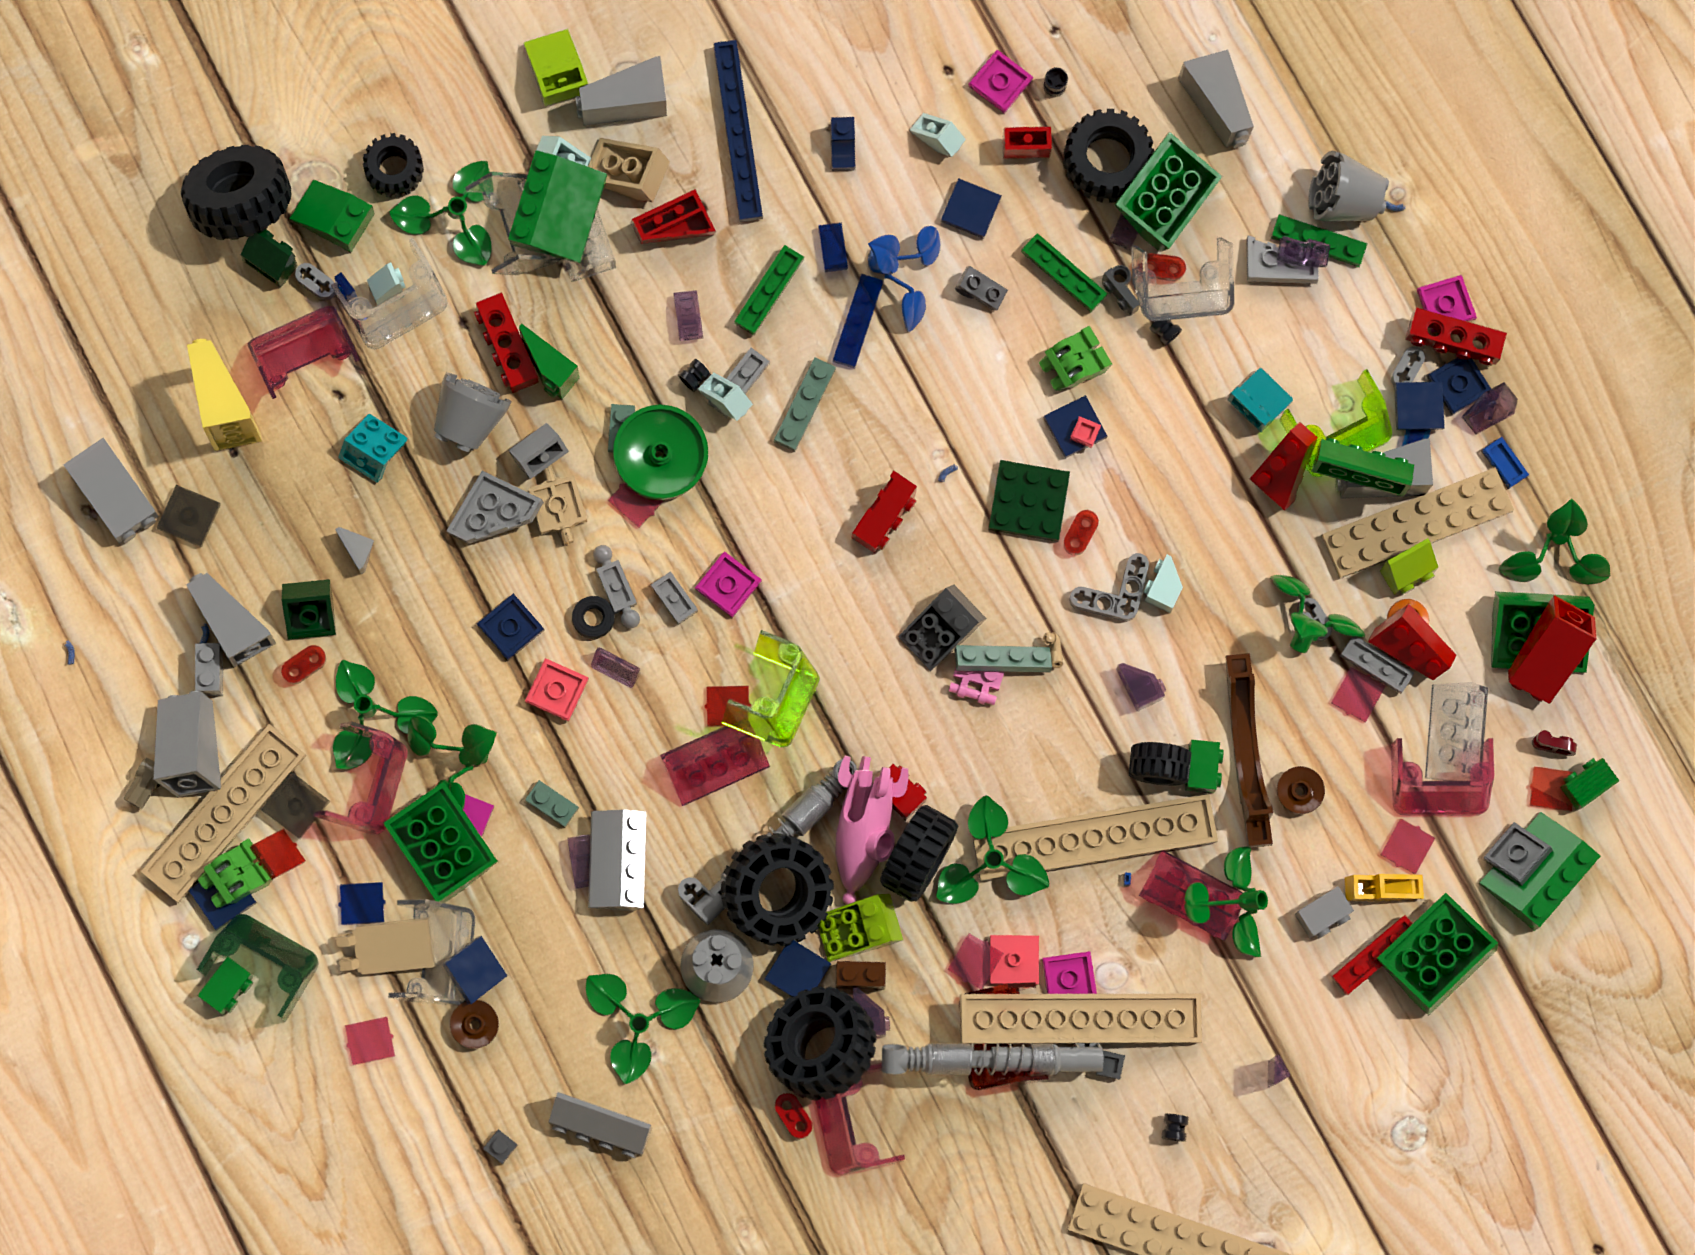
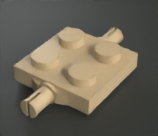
(561, 505)

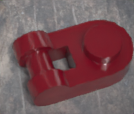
(1561, 745)

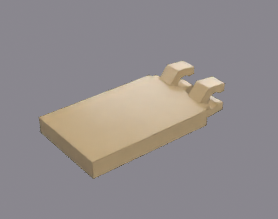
(388, 946)

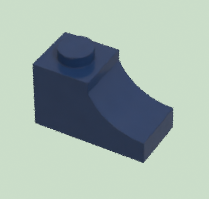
(842, 143)

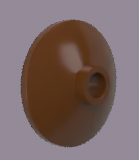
(1302, 778)
(467, 1013)

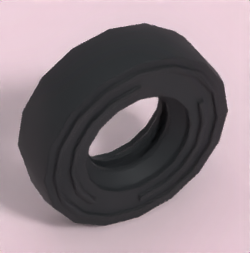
(586, 604)

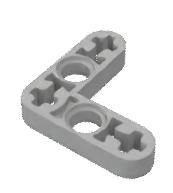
(1115, 600)

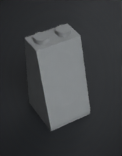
(624, 95)
(1218, 95)
(1416, 453)
(111, 491)
(231, 623)
(186, 745)

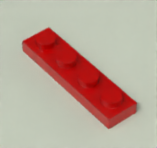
(1366, 962)

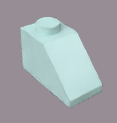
(938, 134)
(560, 147)
(726, 396)

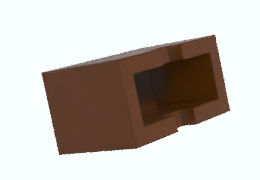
(860, 975)

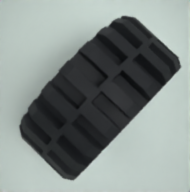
(1105, 126)
(918, 853)

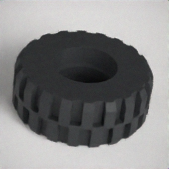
(236, 192)
(807, 904)
(843, 1061)

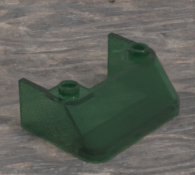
(297, 961)

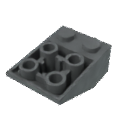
(942, 627)

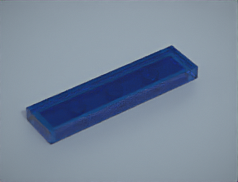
(858, 321)

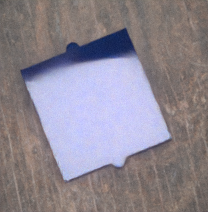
(362, 903)

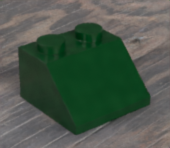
(308, 609)

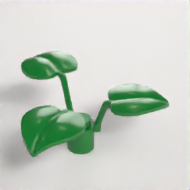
(470, 245)
(1563, 524)
(1305, 627)
(353, 686)
(476, 747)
(1236, 869)
(1025, 874)
(629, 1057)

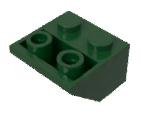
(269, 257)

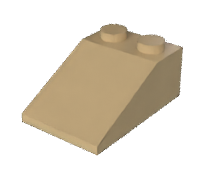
(630, 167)

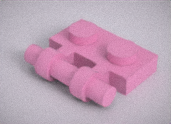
(986, 679)

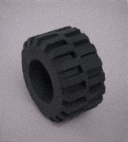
(390, 147)
(1160, 763)

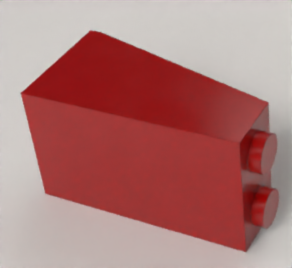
(1553, 650)

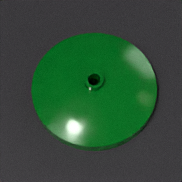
(663, 430)

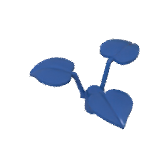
(886, 262)

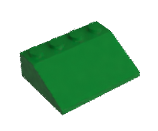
(1167, 192)
(557, 207)
(1515, 618)
(441, 843)
(1550, 881)
(1437, 953)

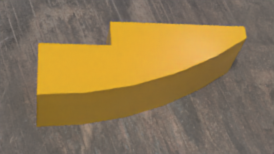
(1384, 887)

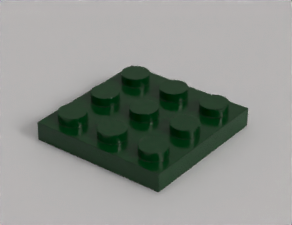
(1029, 500)

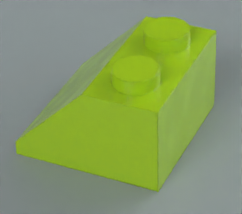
(1410, 567)

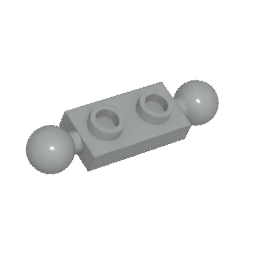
(616, 586)

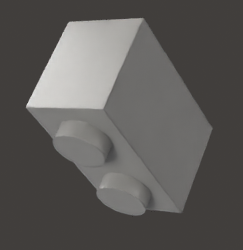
(538, 451)
(209, 669)
(1324, 912)

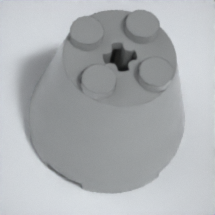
(1346, 190)
(467, 412)
(717, 982)

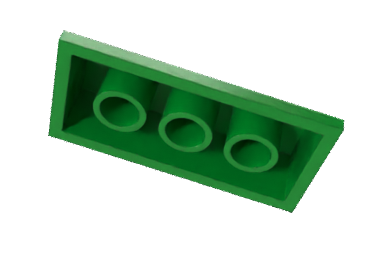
(1363, 467)

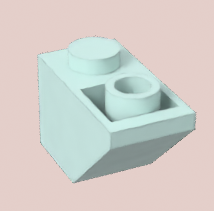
(386, 283)
(1166, 587)

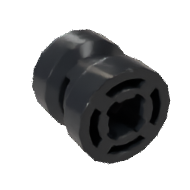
(1056, 76)
(1166, 329)
(694, 375)
(1175, 1127)

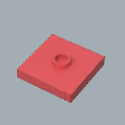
(556, 689)
(1018, 960)

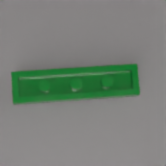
(1341, 246)
(1064, 272)
(769, 290)

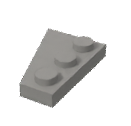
(1264, 266)

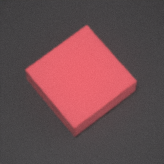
(1085, 432)

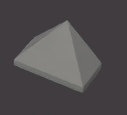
(357, 547)

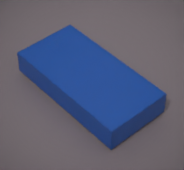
(1506, 463)

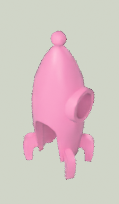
(864, 823)

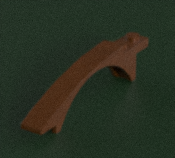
(1251, 786)

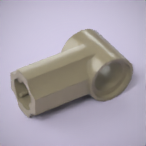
(143, 785)

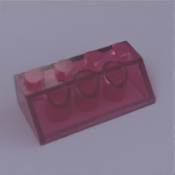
(713, 763)
(1168, 886)

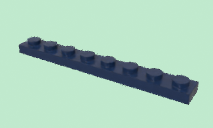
(738, 131)

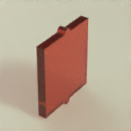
(718, 698)
(1547, 790)
(277, 854)

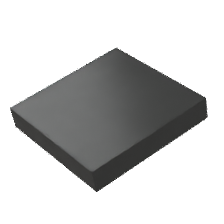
(1518, 853)

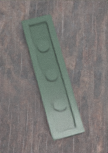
(804, 404)
(1003, 658)

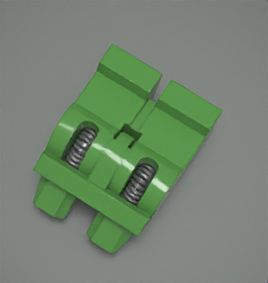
(1076, 360)
(234, 875)

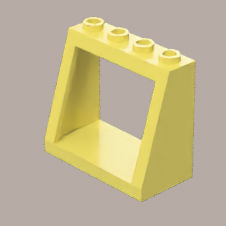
(220, 404)

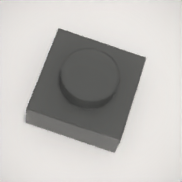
(1112, 1065)
(500, 1146)

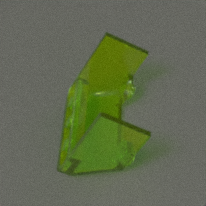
(1367, 432)
(780, 719)

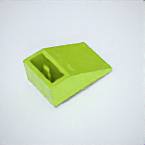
(556, 67)
(860, 927)

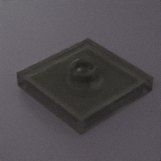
(188, 516)
(295, 805)

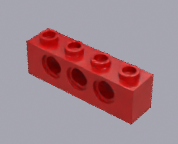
(494, 308)
(1491, 339)

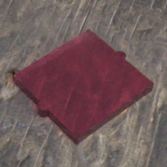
(633, 505)
(1358, 694)
(1407, 846)
(975, 961)
(370, 1040)

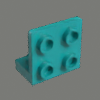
(1260, 399)
(371, 447)

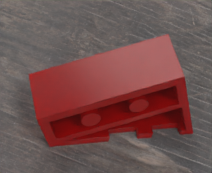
(674, 220)
(1284, 467)
(885, 513)
(1413, 643)

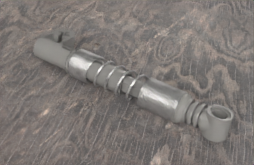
(799, 820)
(961, 1057)

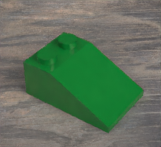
(333, 214)
(554, 369)

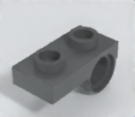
(980, 287)
(1126, 299)

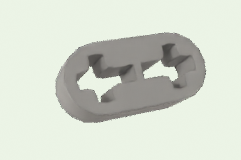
(312, 285)
(1402, 365)
(1318, 614)

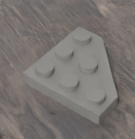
(493, 509)

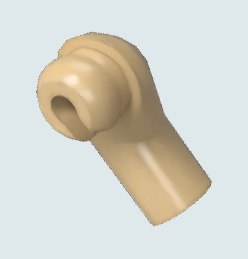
(1053, 641)

